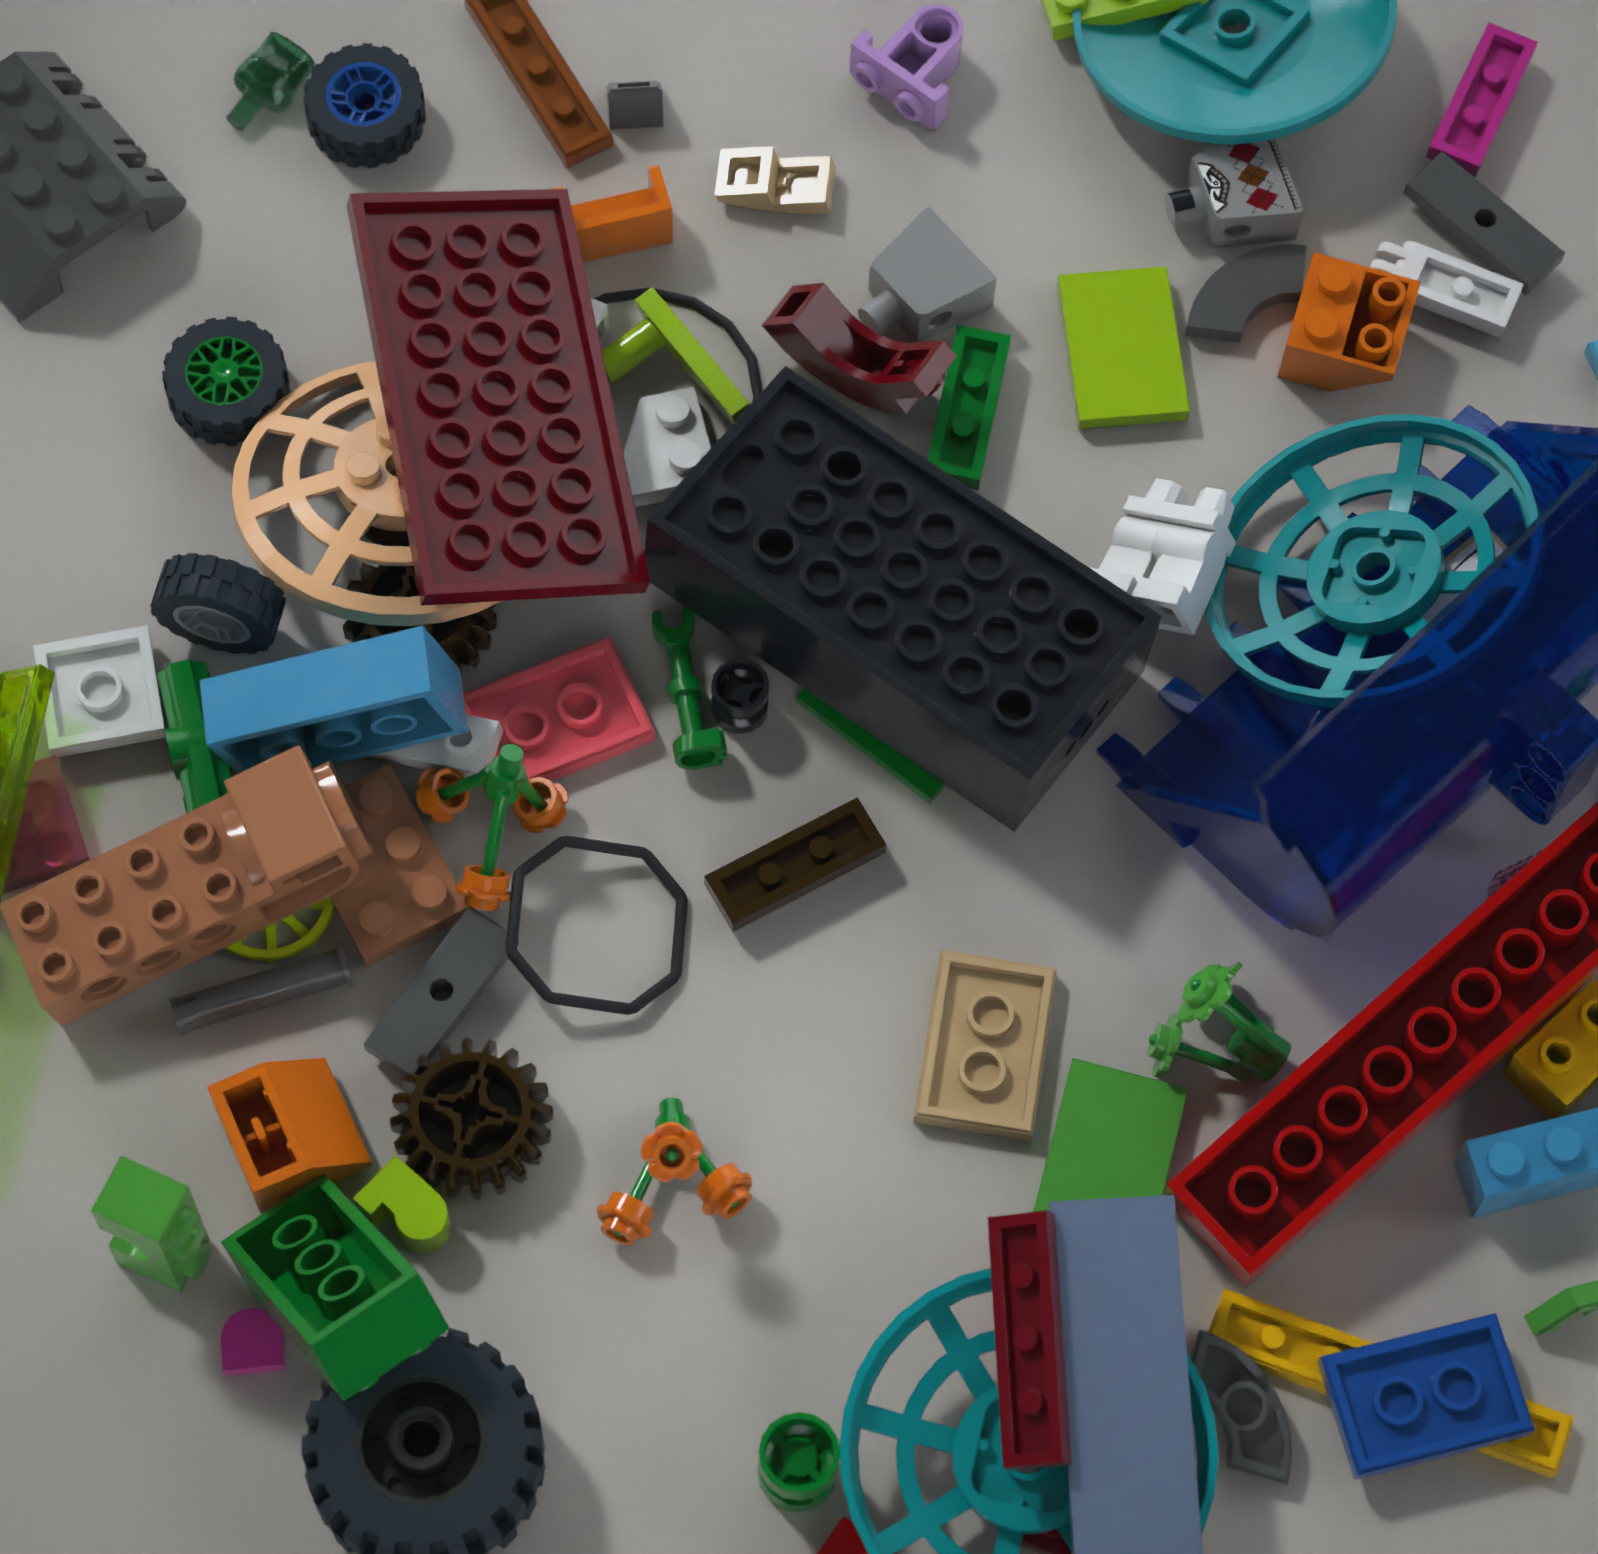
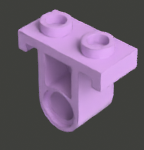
(910, 67)

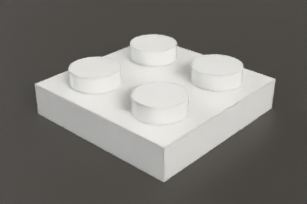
(102, 691)

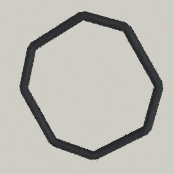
(587, 1002)

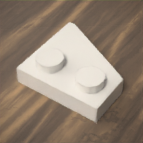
(664, 444)

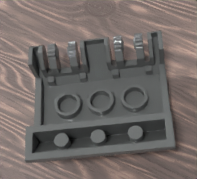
(63, 178)

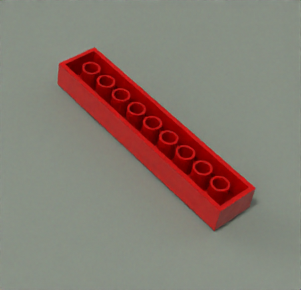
(1398, 1061)

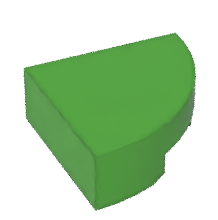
(1562, 1307)

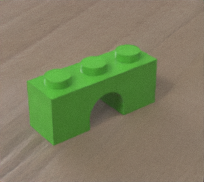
(152, 1225)

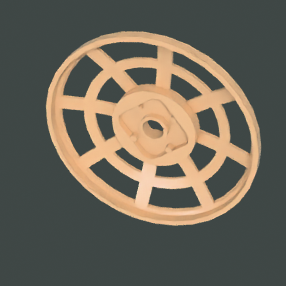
(364, 489)

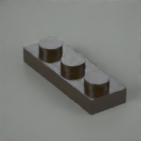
(795, 864)

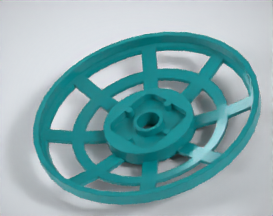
(1359, 545)
(1001, 1497)

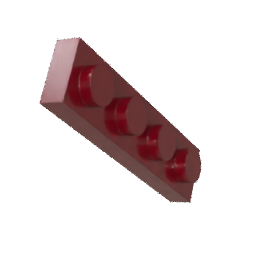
(1029, 1341)

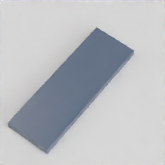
(1126, 1378)

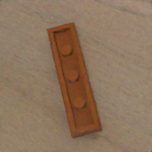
(542, 78)

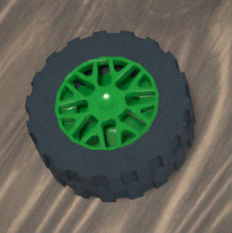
(224, 379)

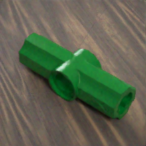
(193, 762)

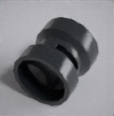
(738, 683)

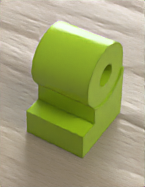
(407, 1203)

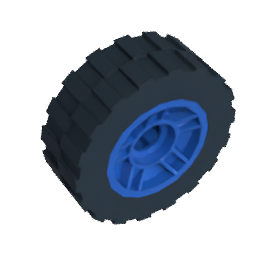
(345, 85)

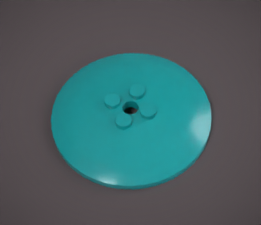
(1247, 87)

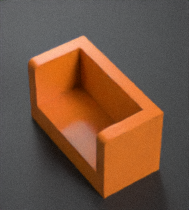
(625, 220)

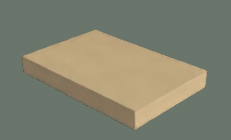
(985, 1045)

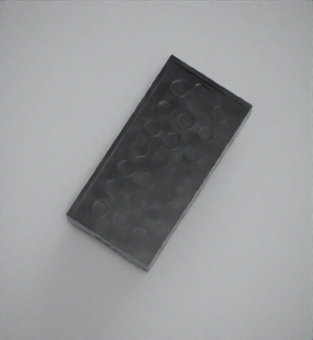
(899, 596)

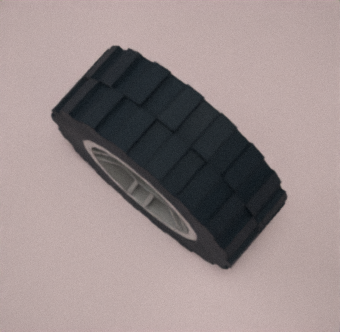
(218, 603)

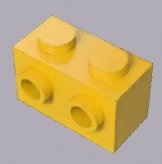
(1561, 1059)

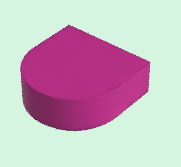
(252, 1343)

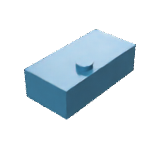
(336, 702)

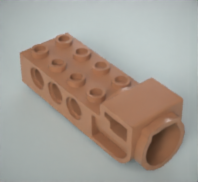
(189, 886)

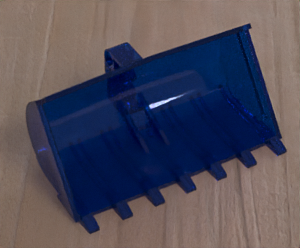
(1334, 801)

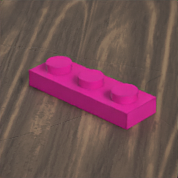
(1483, 97)

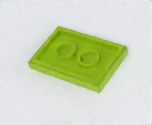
(1122, 347)

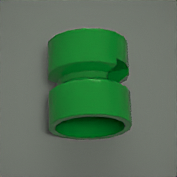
(798, 1462)

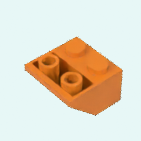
(1347, 325)
(288, 1127)

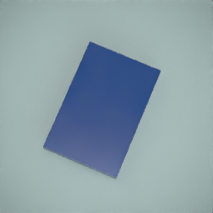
(1425, 1396)

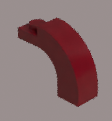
(851, 356)

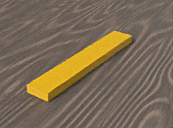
(1292, 1345)

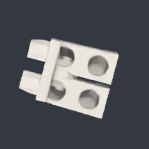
(1171, 551)

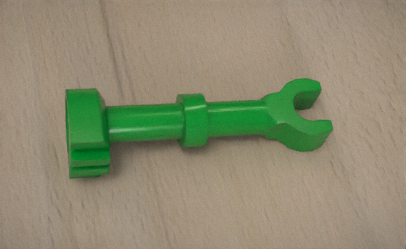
(696, 746)

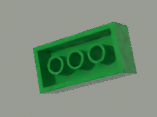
(335, 1286)

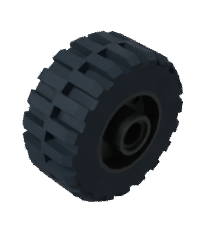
(444, 1503)

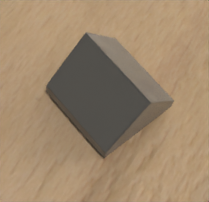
(635, 104)

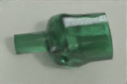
(269, 78)

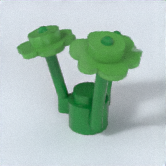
(1254, 1044)

